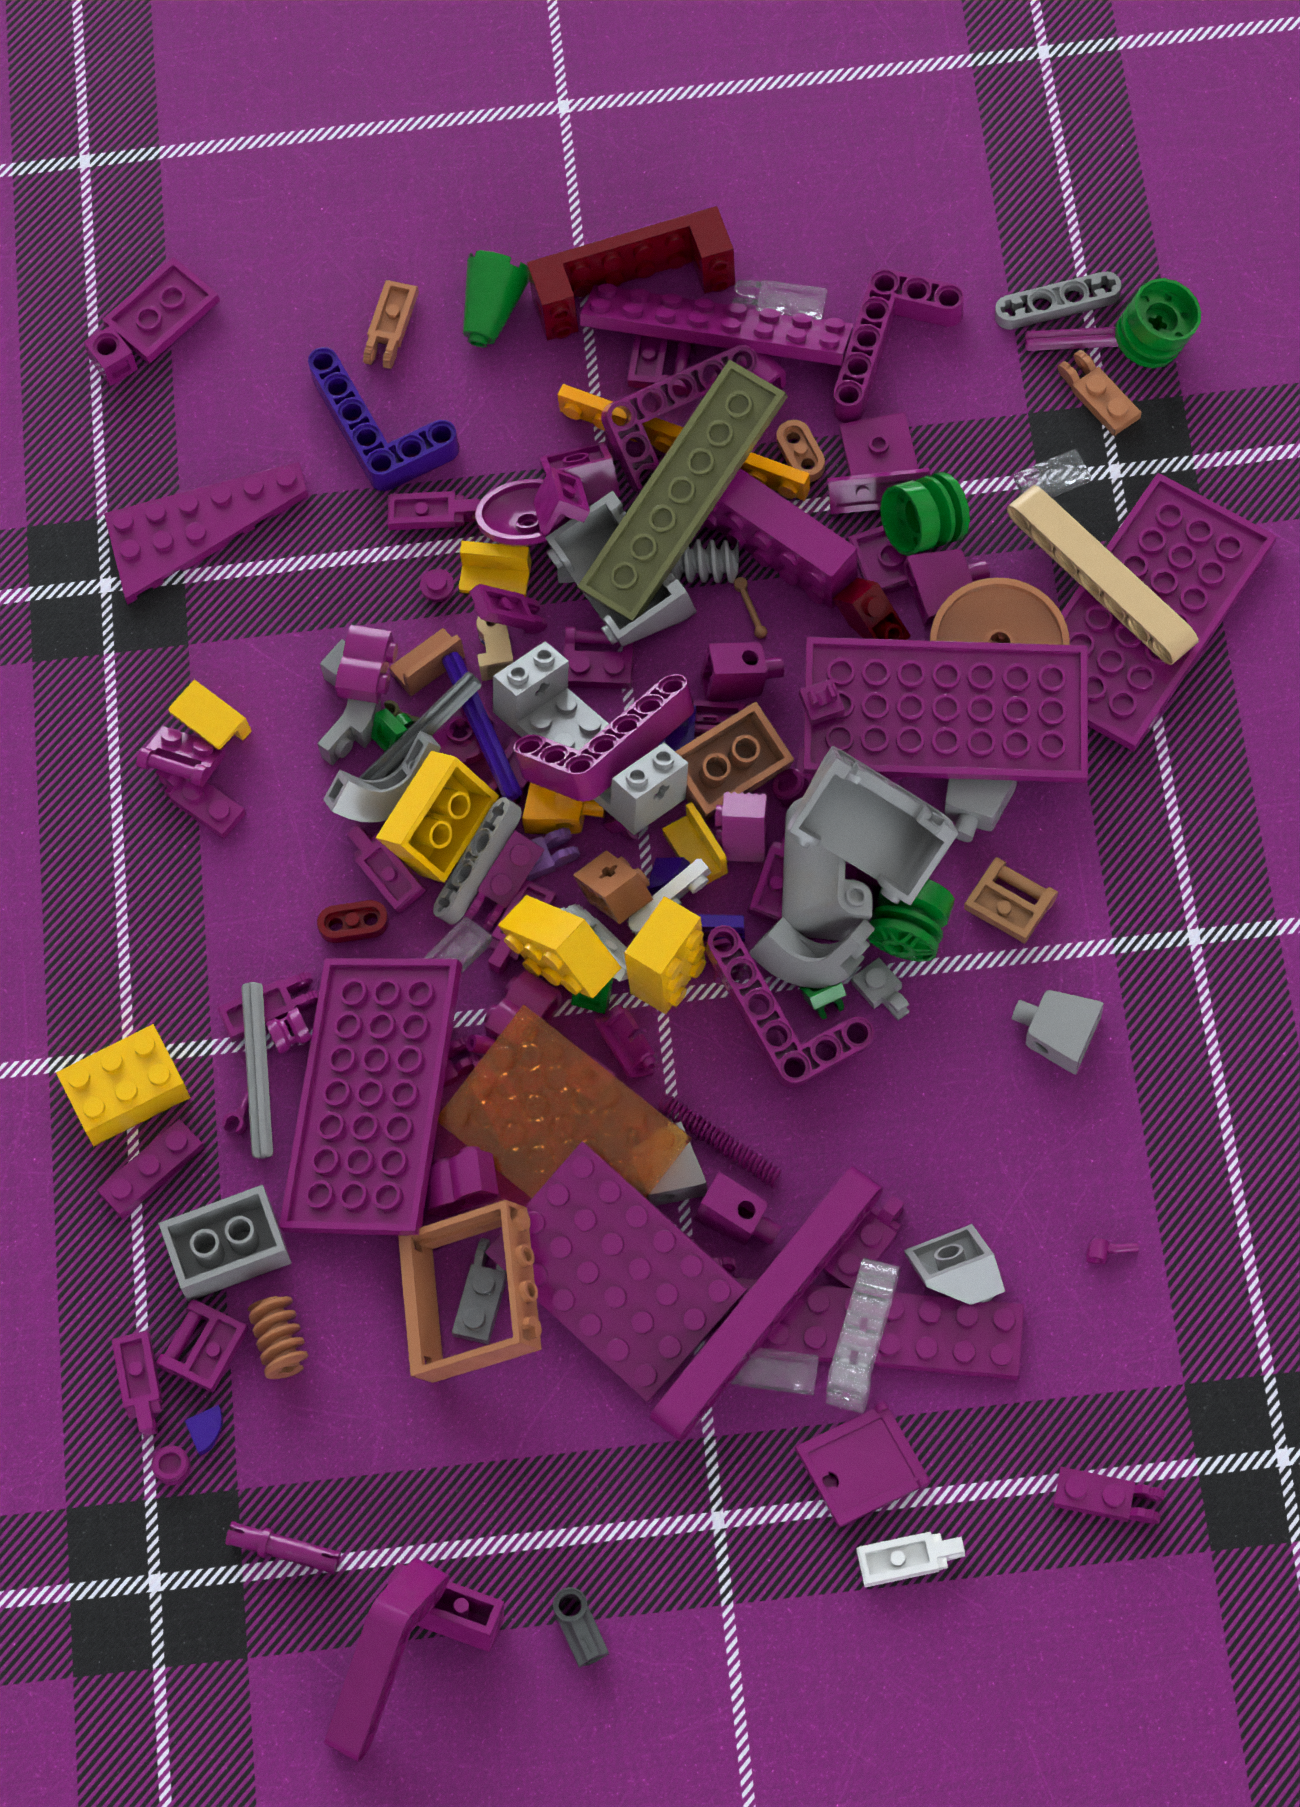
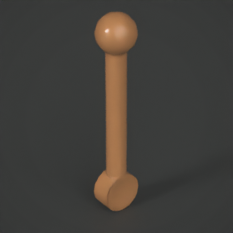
(741, 585)

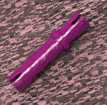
(268, 1543)

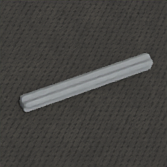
(257, 1070)

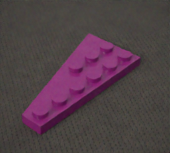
(187, 527)

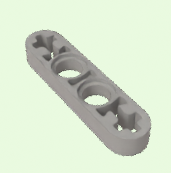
(1055, 295)
(477, 860)

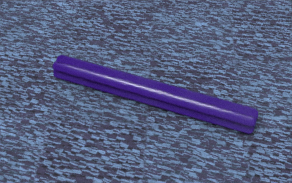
(484, 732)

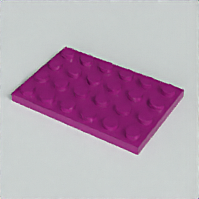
(621, 1272)

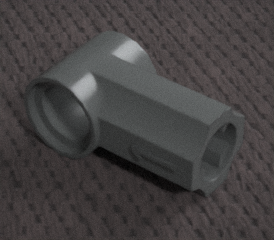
(580, 1629)

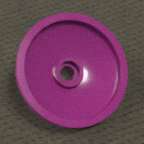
(510, 515)

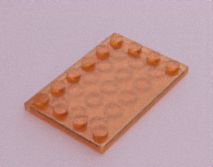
(543, 1097)

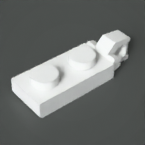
(907, 1557)

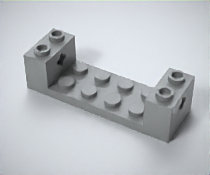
(568, 720)

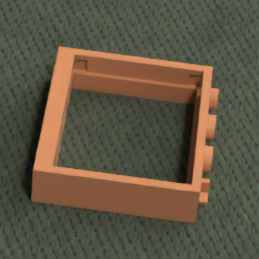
(421, 1292)

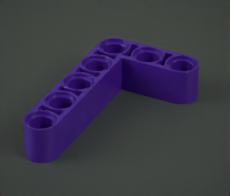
(365, 430)

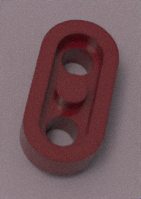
(353, 920)

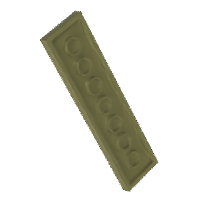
(682, 491)

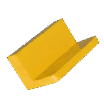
(494, 566)
(209, 715)
(694, 840)

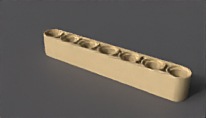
(1102, 575)

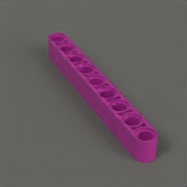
(766, 1304)

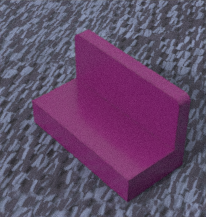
(560, 495)

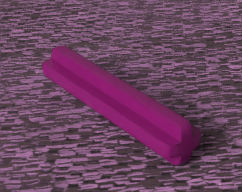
(1070, 338)

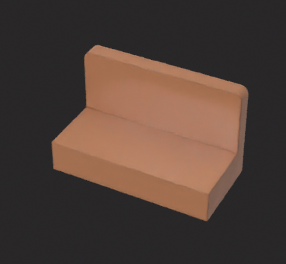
(425, 661)

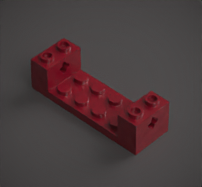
(629, 256)

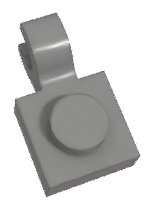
(881, 986)

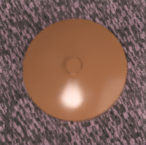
(1000, 613)

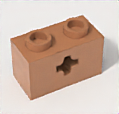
(614, 886)

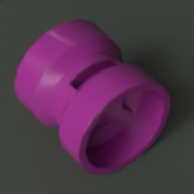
(281, 1035)

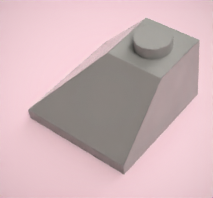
(958, 1266)

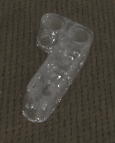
(861, 1335)

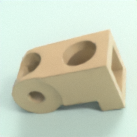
(498, 648)

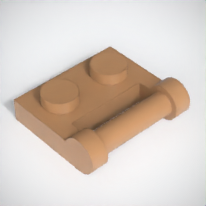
(1005, 908)

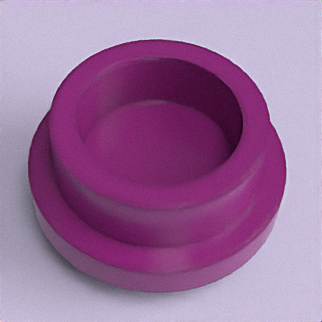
(437, 585)

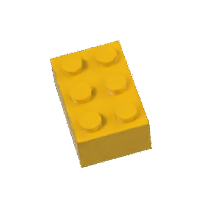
(437, 816)
(558, 947)
(665, 956)
(123, 1085)

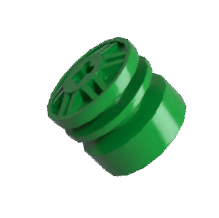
(1158, 323)
(924, 513)
(912, 929)

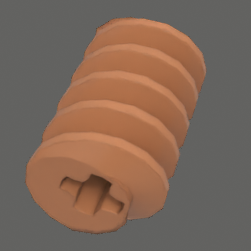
(276, 1338)

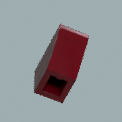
(870, 611)

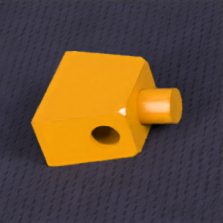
(552, 811)

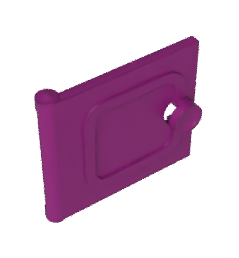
(869, 1461)

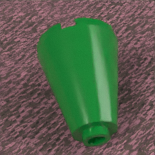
(490, 295)

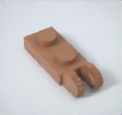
(390, 321)
(1100, 394)

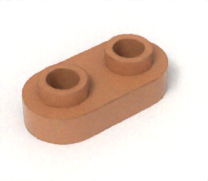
(803, 452)

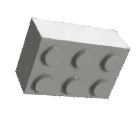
(224, 1243)

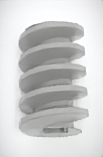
(708, 561)

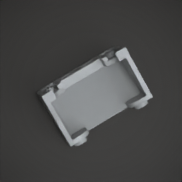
(577, 547)
(872, 825)
(816, 893)

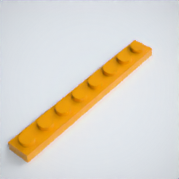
(662, 434)

